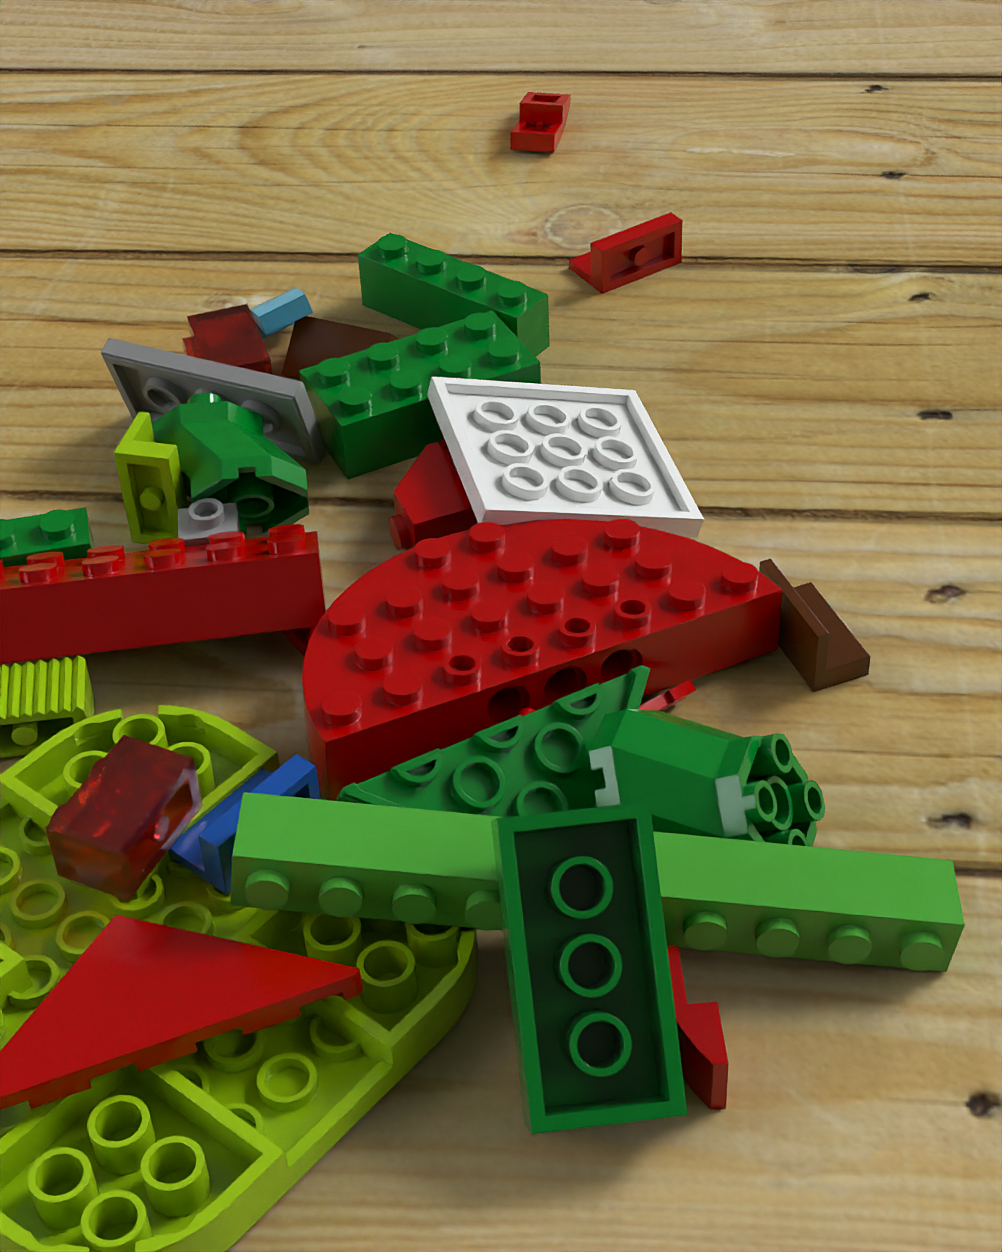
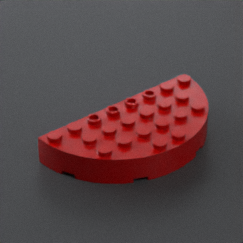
(513, 622)

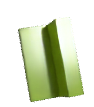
(149, 482)

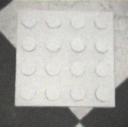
(560, 454)

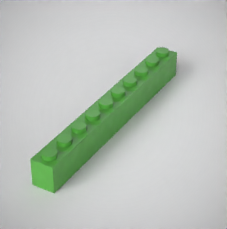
(712, 889)

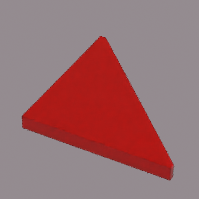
(148, 998)

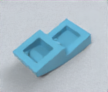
(280, 312)

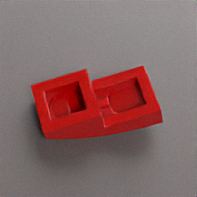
(540, 122)
(700, 1041)

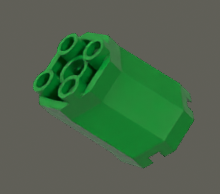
(233, 462)
(706, 779)

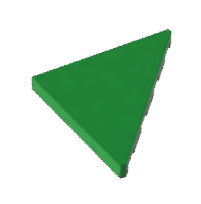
(514, 766)

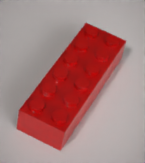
(160, 594)

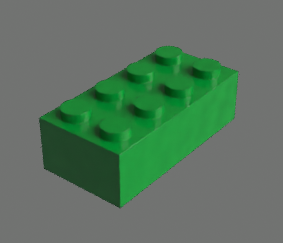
(377, 401)
(588, 968)

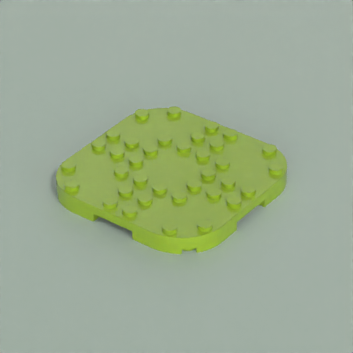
(219, 1135)

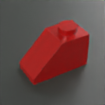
(429, 501)

